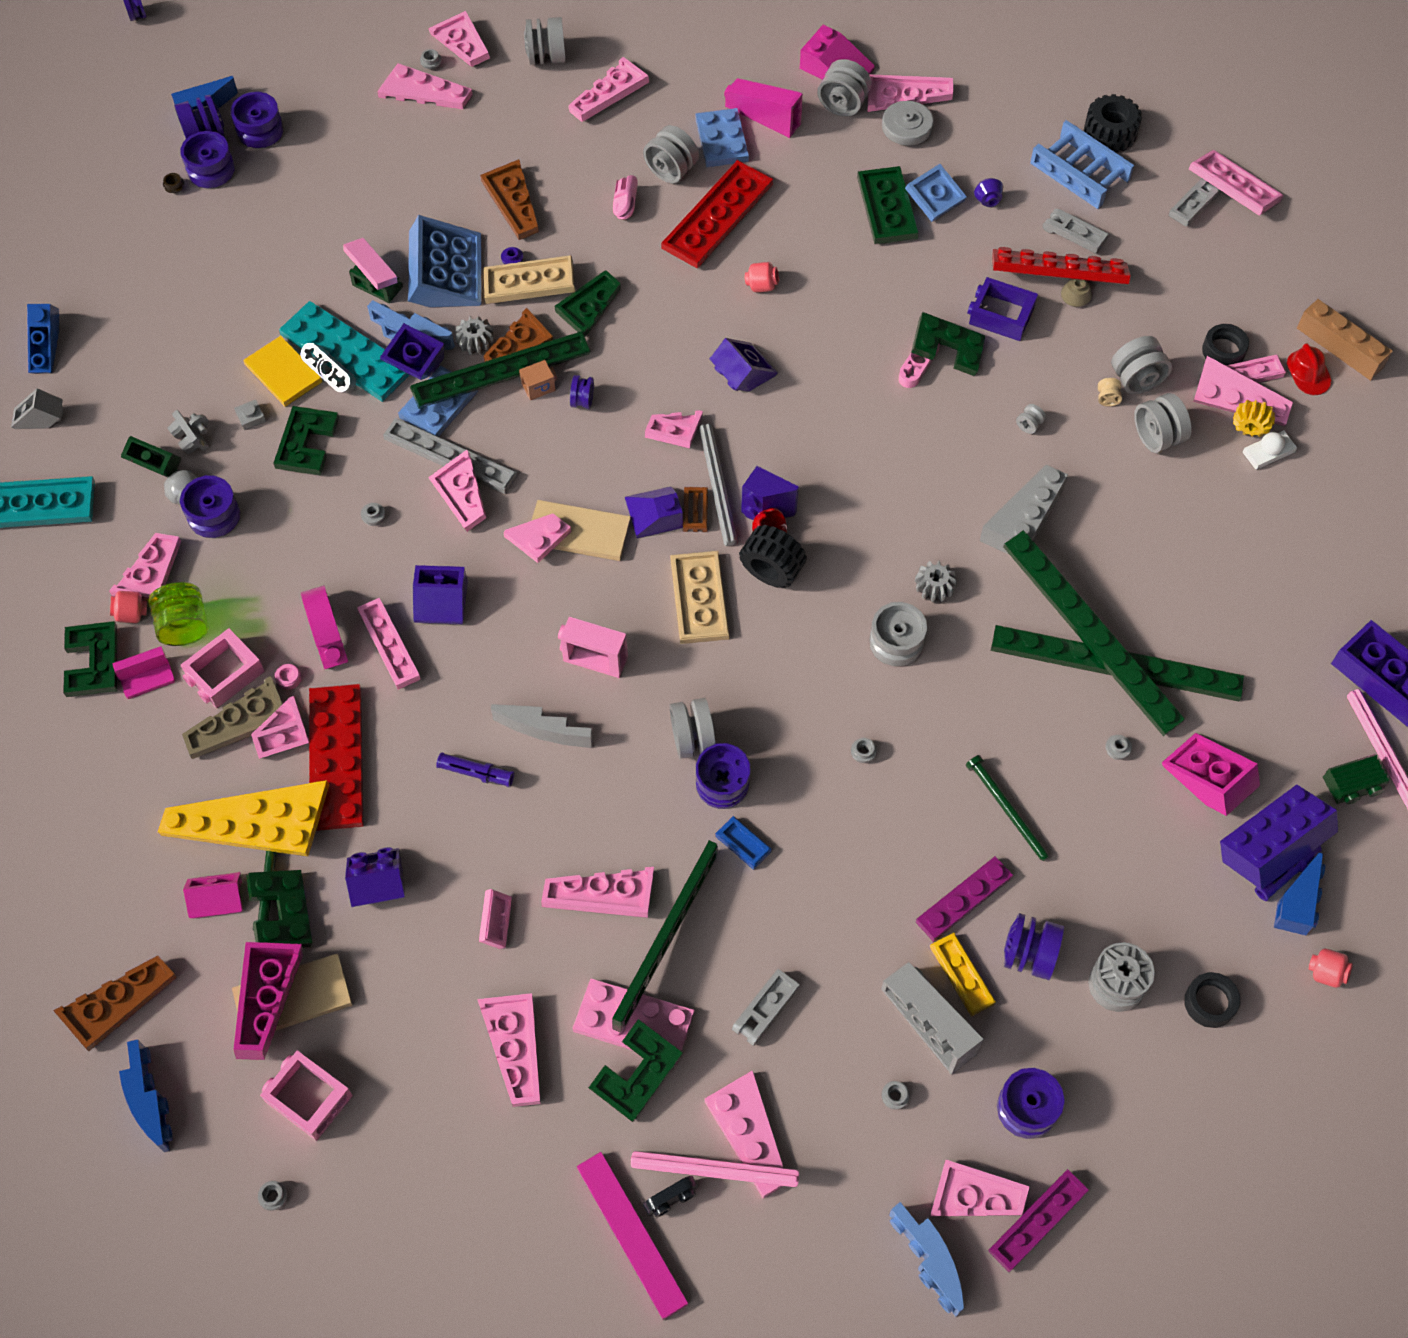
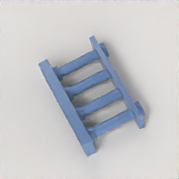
(1073, 179)

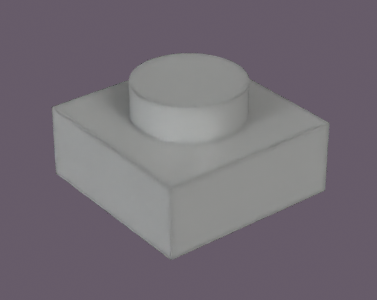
(249, 414)

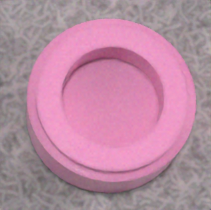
(288, 676)

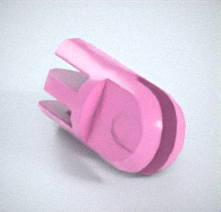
(625, 197)

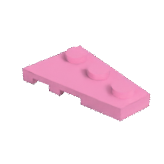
(460, 490)
(151, 568)

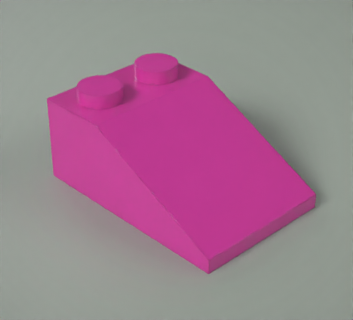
(827, 47)
(1213, 773)

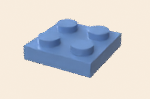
(935, 192)

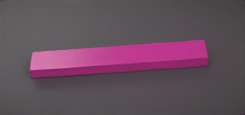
(632, 1236)

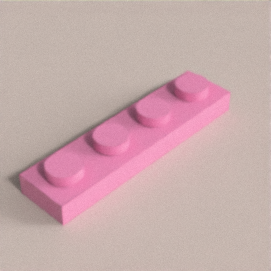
(388, 643)

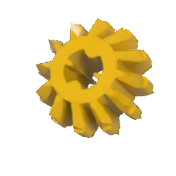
(1254, 418)

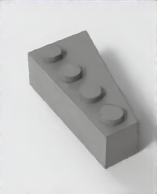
(1026, 509)
(932, 1017)

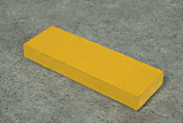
(962, 974)

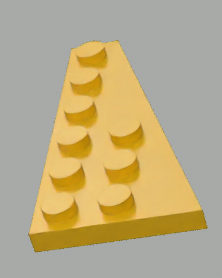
(265, 820)

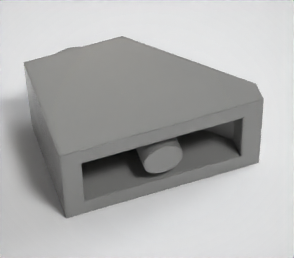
(37, 411)

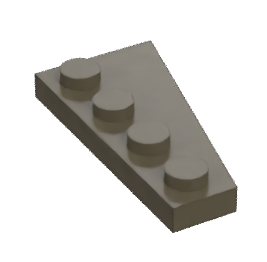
(234, 721)

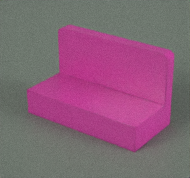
(144, 672)
(213, 895)

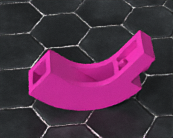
(324, 627)

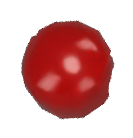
(770, 517)

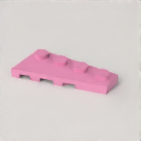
(424, 88)

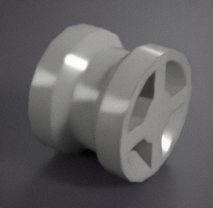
(1031, 418)

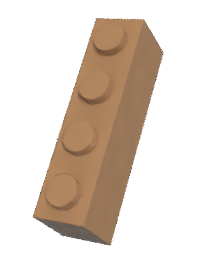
(1344, 339)

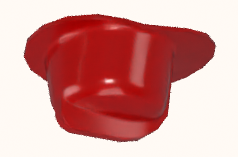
(1309, 370)

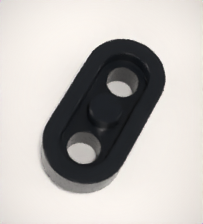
(660, 1202)

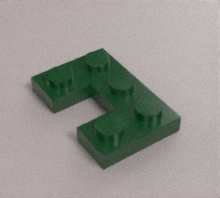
(935, 330)
(292, 451)
(101, 643)
(289, 892)
(633, 1095)

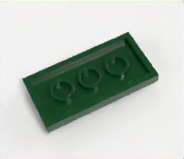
(887, 205)

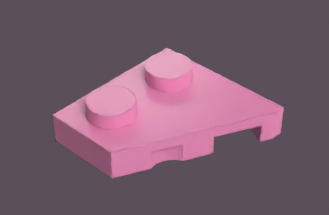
(674, 428)
(538, 536)
(280, 731)

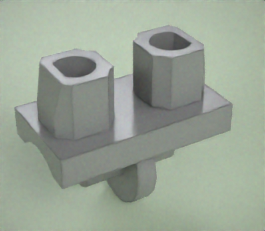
(191, 428)

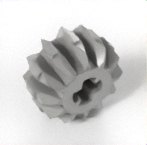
(474, 335)
(935, 581)

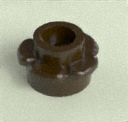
(173, 183)

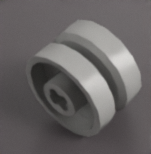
(844, 87)
(671, 154)
(1141, 365)
(1162, 422)
(898, 633)
(696, 727)

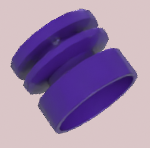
(200, 119)
(727, 763)
(1033, 946)

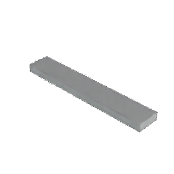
(443, 452)

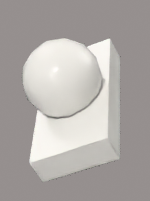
(1269, 449)

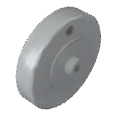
(907, 122)

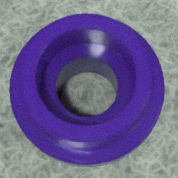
(511, 255)

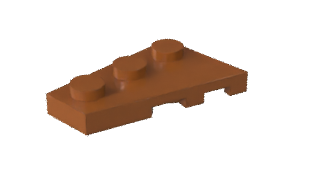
(522, 335)

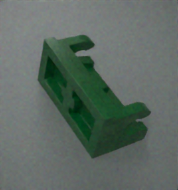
(361, 282)

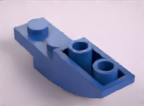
(145, 1105)

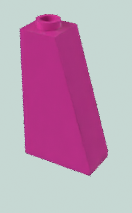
(766, 104)

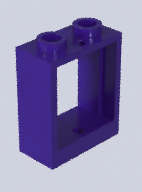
(997, 323)

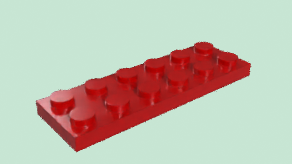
(717, 214)
(1060, 266)
(337, 753)

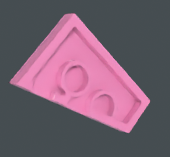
(461, 38)
(976, 1193)

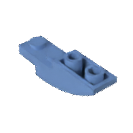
(392, 321)
(938, 1267)

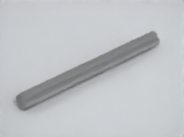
(718, 485)

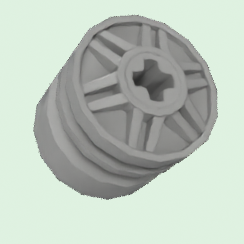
(545, 41)
(1110, 985)

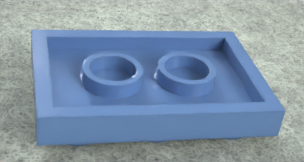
(721, 137)
(438, 416)

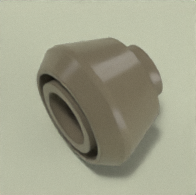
(1076, 292)

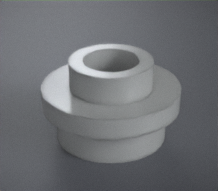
(430, 59)
(373, 519)
(863, 743)
(1115, 752)
(899, 1087)
(266, 1189)

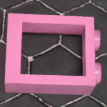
(593, 647)
(234, 683)
(326, 1112)

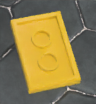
(282, 371)

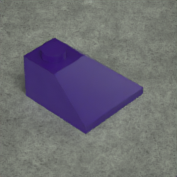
(655, 512)

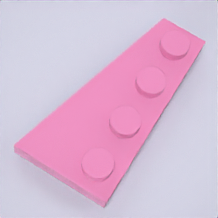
(612, 88)
(891, 89)
(1226, 388)
(616, 894)
(513, 1037)
(746, 1125)

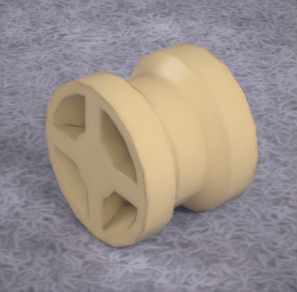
(1109, 392)

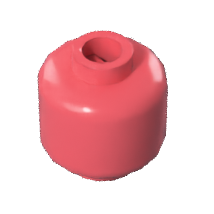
(762, 277)
(127, 607)
(1331, 968)

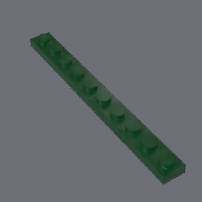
(1094, 633)
(1078, 655)

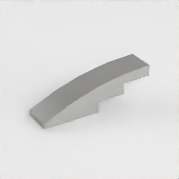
(532, 722)

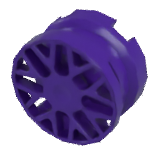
(134, 9)
(581, 392)

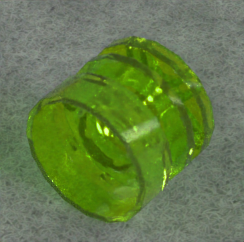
(178, 614)

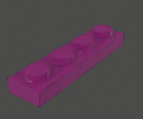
(964, 899)
(1038, 1220)

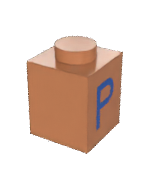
(538, 379)

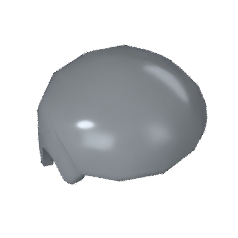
(176, 483)

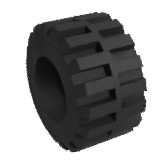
(1113, 121)
(773, 556)

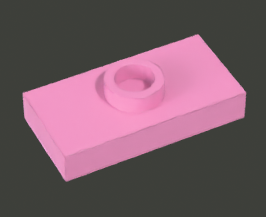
(495, 919)

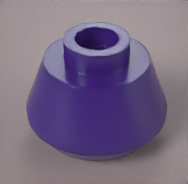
(989, 192)

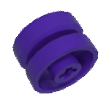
(257, 119)
(207, 159)
(210, 506)
(1036, 1088)

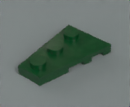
(589, 302)

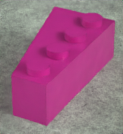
(263, 993)

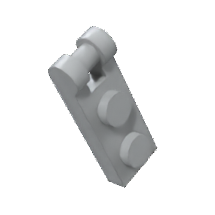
(1194, 202)
(1075, 230)
(766, 1006)

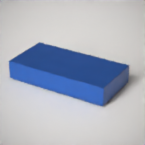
(743, 842)

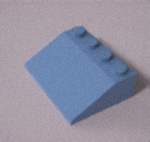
(443, 264)

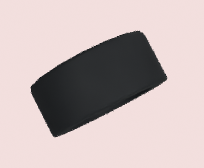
(1228, 332)
(1226, 986)

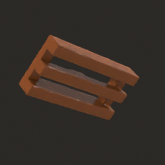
(695, 525)

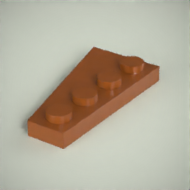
(512, 198)
(104, 1010)

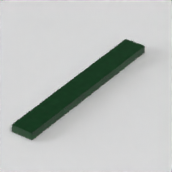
(498, 369)
(664, 937)

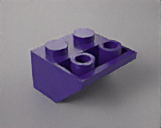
(439, 594)
(375, 877)

